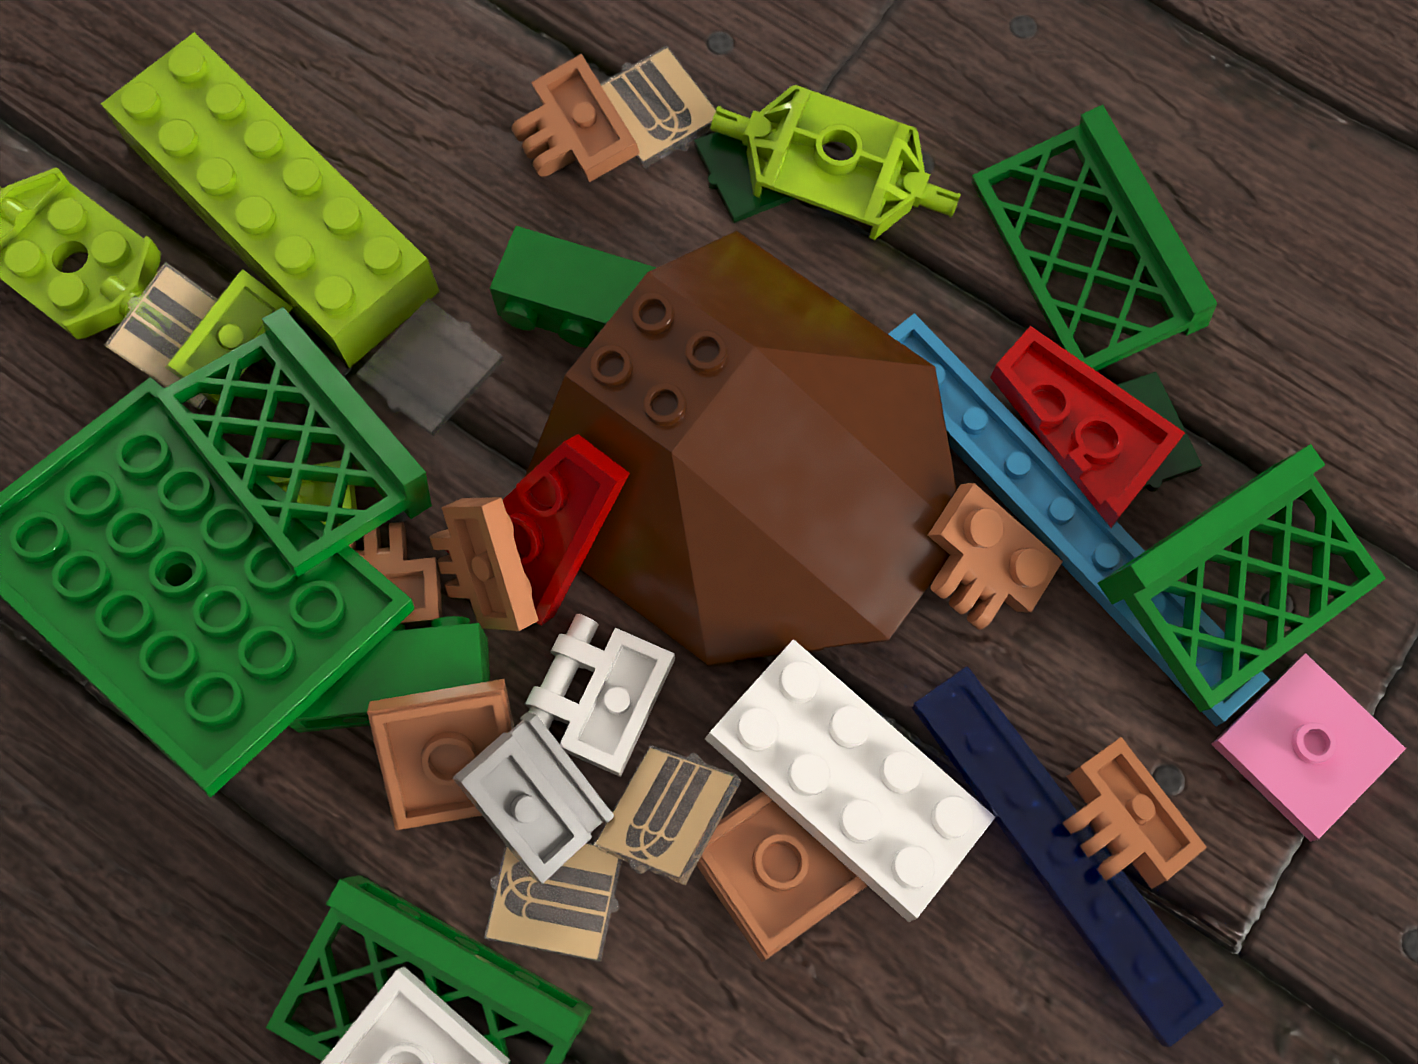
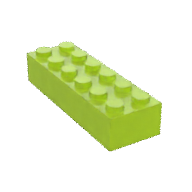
(272, 198)

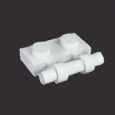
(616, 699)

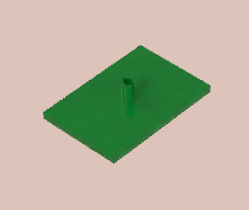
(175, 596)

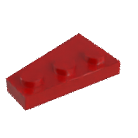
(1085, 421)
(559, 516)

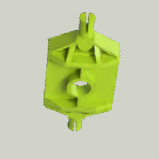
(870, 187)
(46, 223)

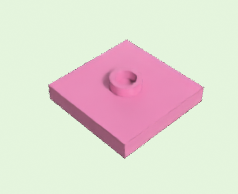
(1308, 747)

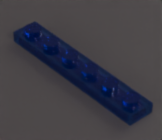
(1030, 811)

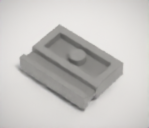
(533, 797)

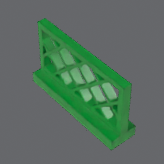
(1143, 228)
(345, 423)
(1205, 540)
(442, 956)

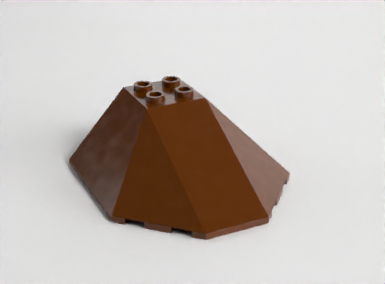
(769, 457)

